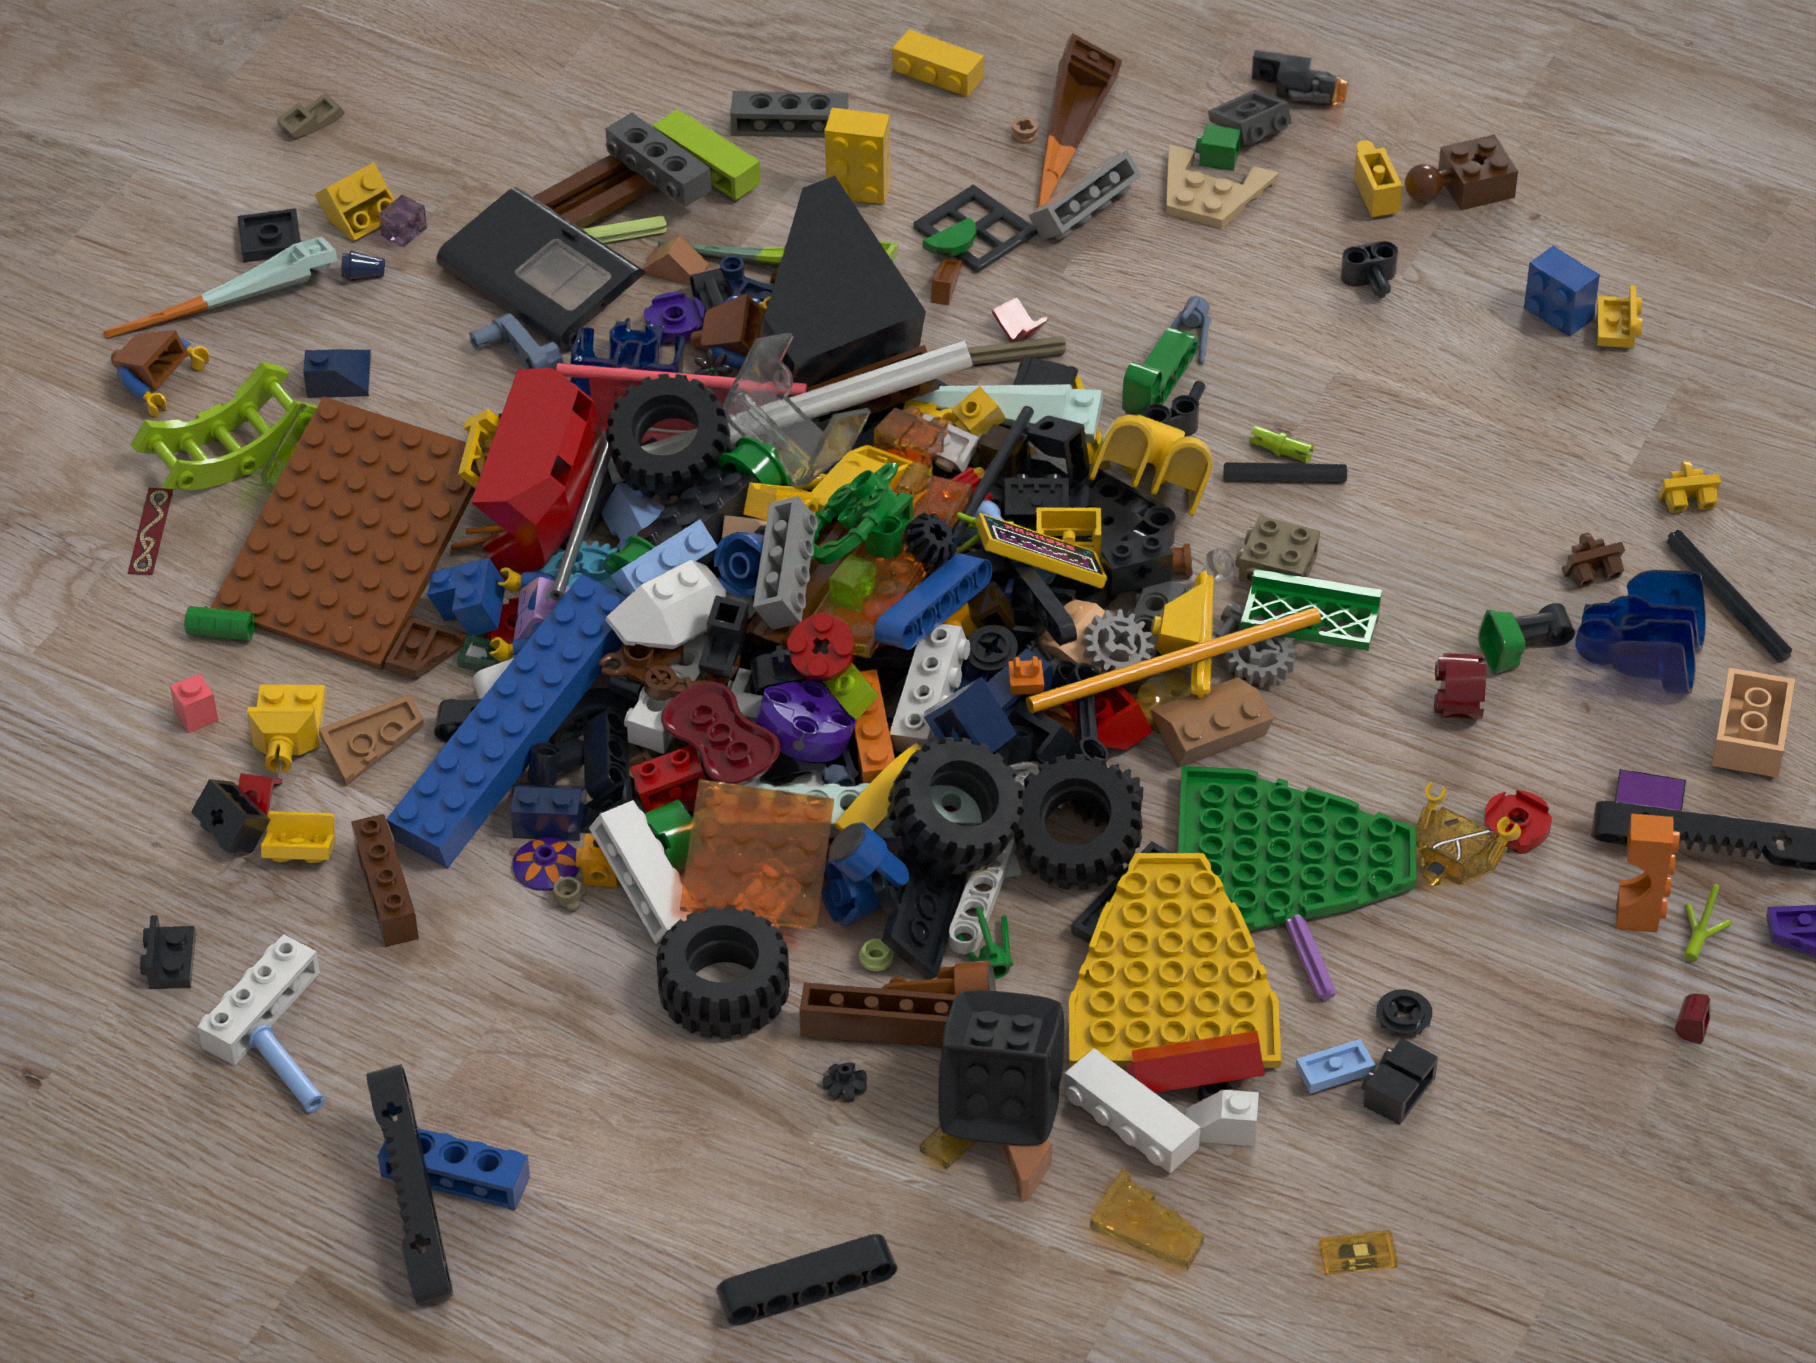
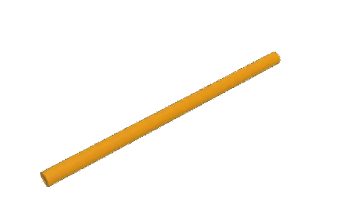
(1172, 660)

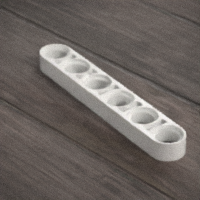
(972, 899)

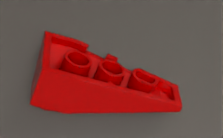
(1117, 718)

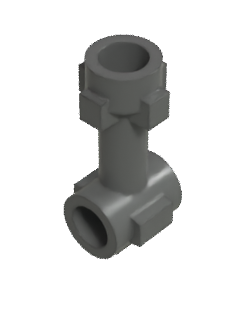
(1232, 618)

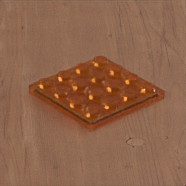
(757, 852)

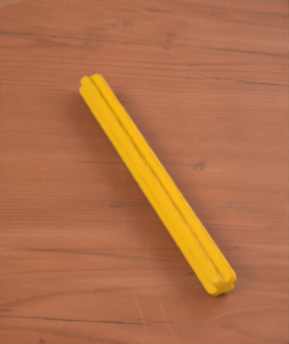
(1202, 669)

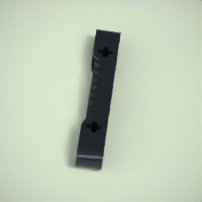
(1613, 819)
(426, 1271)

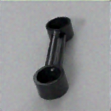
(1086, 717)

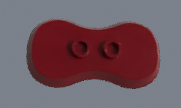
(727, 741)

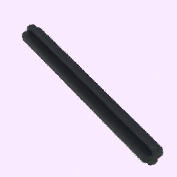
(1730, 596)

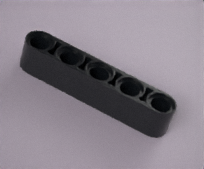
(806, 1279)

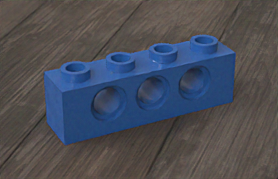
(470, 1169)

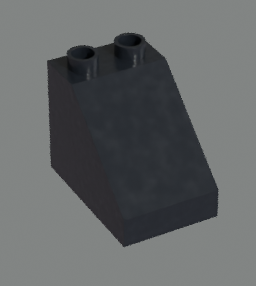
(838, 292)

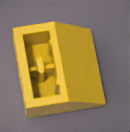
(356, 202)

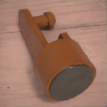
(951, 980)

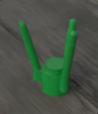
(999, 957)

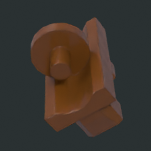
(1591, 555)

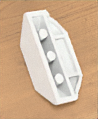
(668, 608)

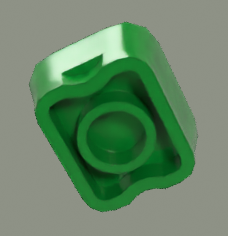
(1501, 641)

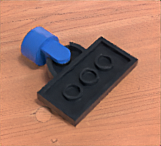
(912, 893)

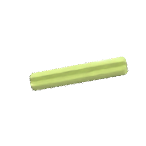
(628, 229)

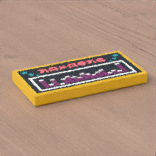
(1040, 550)

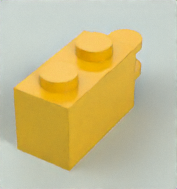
(1377, 180)

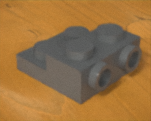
(1254, 115)

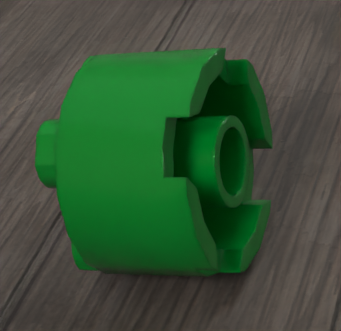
(672, 827)

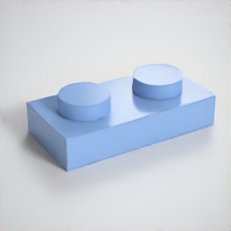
(1335, 1066)

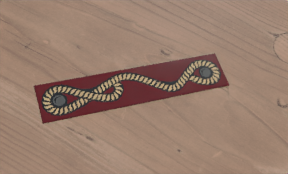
(150, 531)

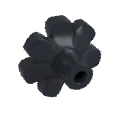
(845, 1081)

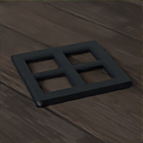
(998, 212)

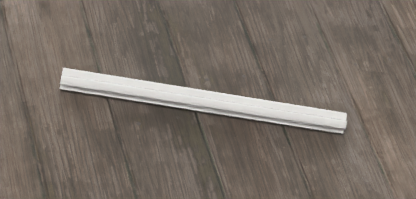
(845, 393)

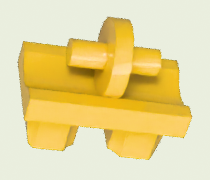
(1689, 484)

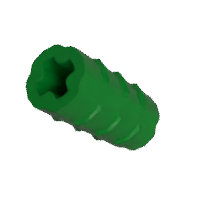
(219, 623)

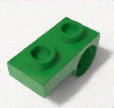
(886, 538)

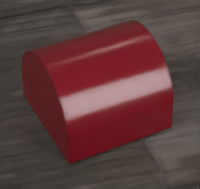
(1694, 1018)

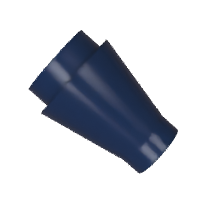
(360, 265)

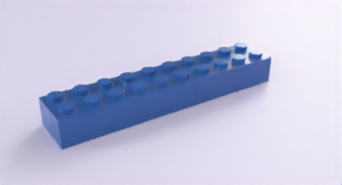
(514, 714)

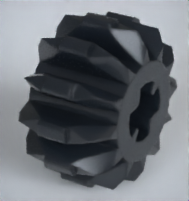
(930, 540)

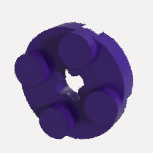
(689, 315)

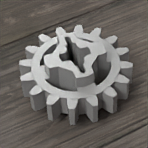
(1114, 631)
(1262, 661)

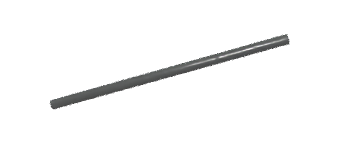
(581, 522)

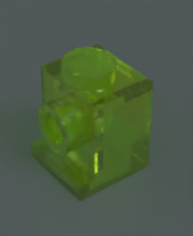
(852, 583)

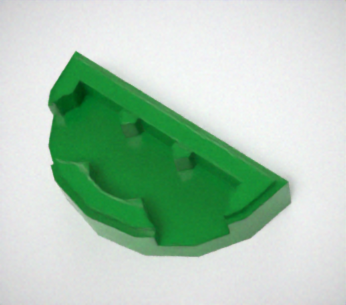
(952, 239)

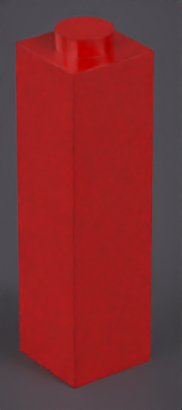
(1198, 1062)

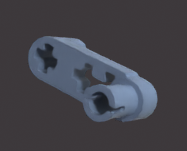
(519, 342)

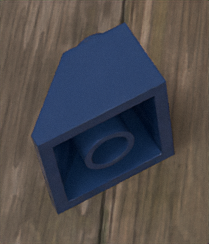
(548, 811)

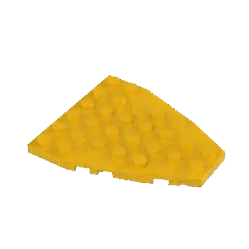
(1170, 966)

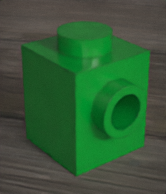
(1219, 147)

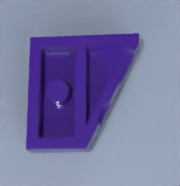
(1793, 927)

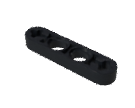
(1043, 603)

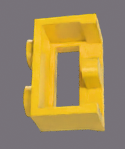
(761, 495)
(1071, 523)

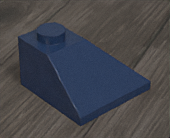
(337, 373)

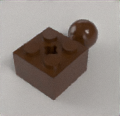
(1472, 171)

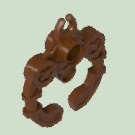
(652, 669)

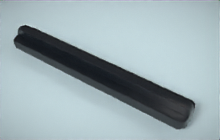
(1285, 472)

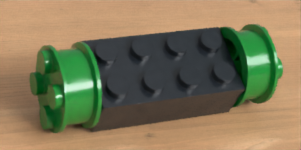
(715, 495)

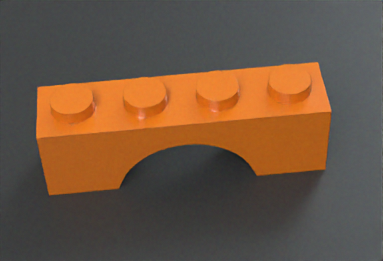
(873, 735)
(1649, 847)

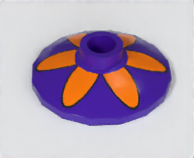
(544, 862)

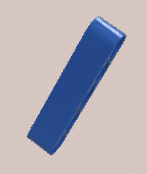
(933, 601)

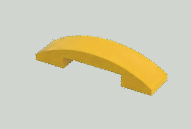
(873, 802)

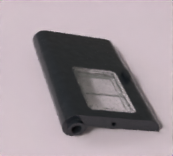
(537, 266)

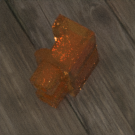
(910, 435)

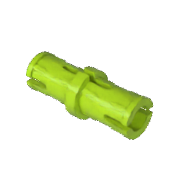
(1281, 444)

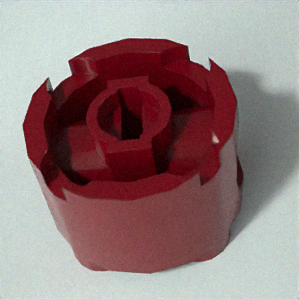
(1461, 685)

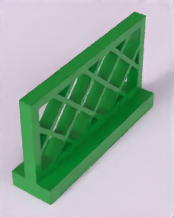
(1334, 600)

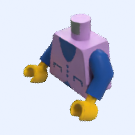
(533, 609)

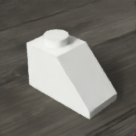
(1226, 1118)

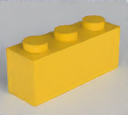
(938, 62)

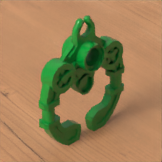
(864, 498)

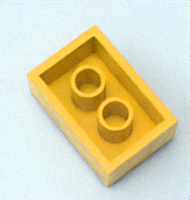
(859, 153)

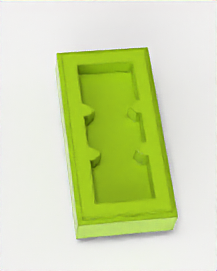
(852, 691)

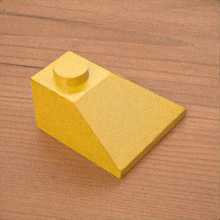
(1180, 622)

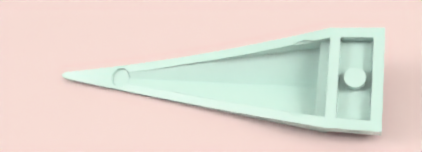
(1052, 400)

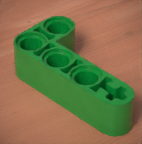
(1160, 372)

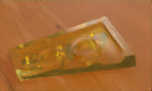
(1143, 1223)

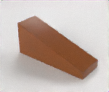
(945, 281)

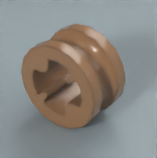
(1027, 136)

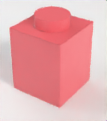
(194, 703)

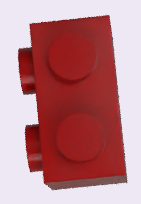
(669, 778)

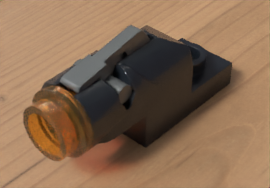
(1297, 79)

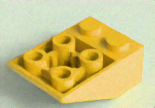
(852, 465)

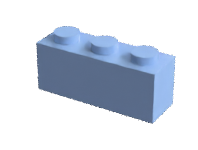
(684, 546)

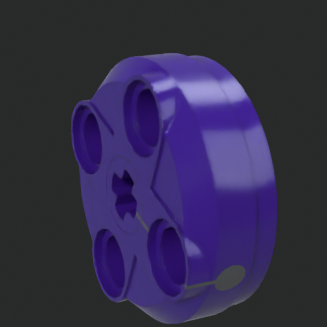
(806, 720)

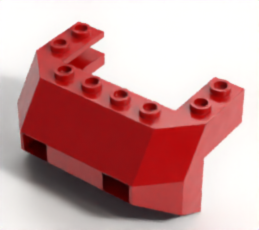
(537, 468)

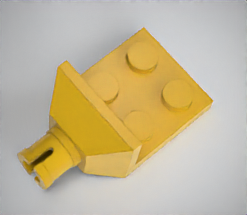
(286, 722)

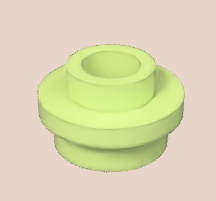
(875, 955)

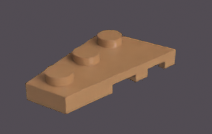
(370, 735)

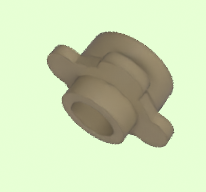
(567, 893)

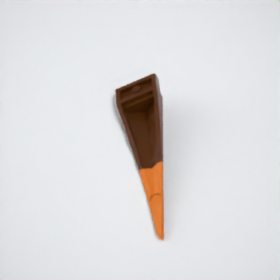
(1080, 88)

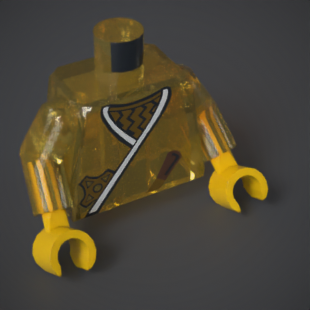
(1457, 846)

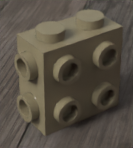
(1278, 549)

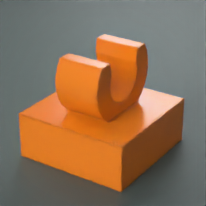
(1026, 676)

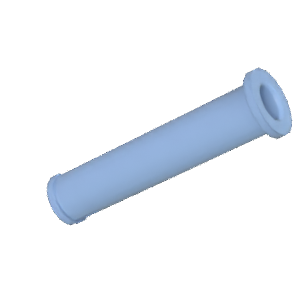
(286, 1068)

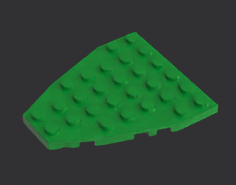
(1289, 847)

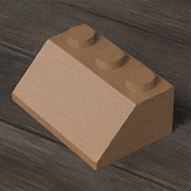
(1206, 726)

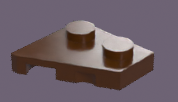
(422, 647)

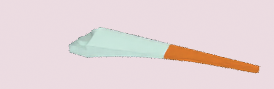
(279, 272)

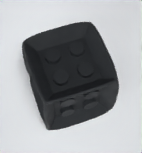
(1001, 1067)

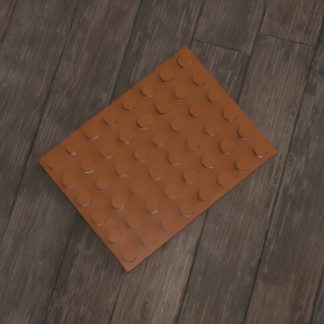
(350, 533)

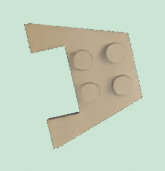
(1209, 198)

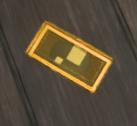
(1358, 1252)

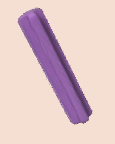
(1310, 958)

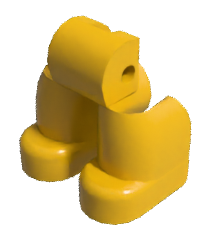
(1175, 458)

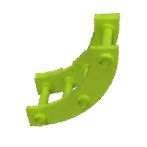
(216, 423)

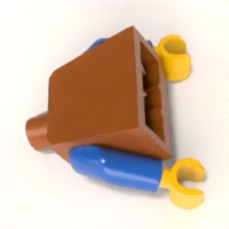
(731, 328)
(150, 360)

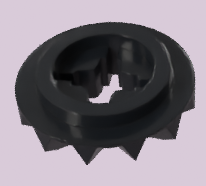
(986, 638)
(1406, 1002)

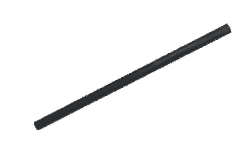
(991, 474)

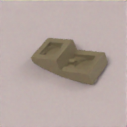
(319, 114)

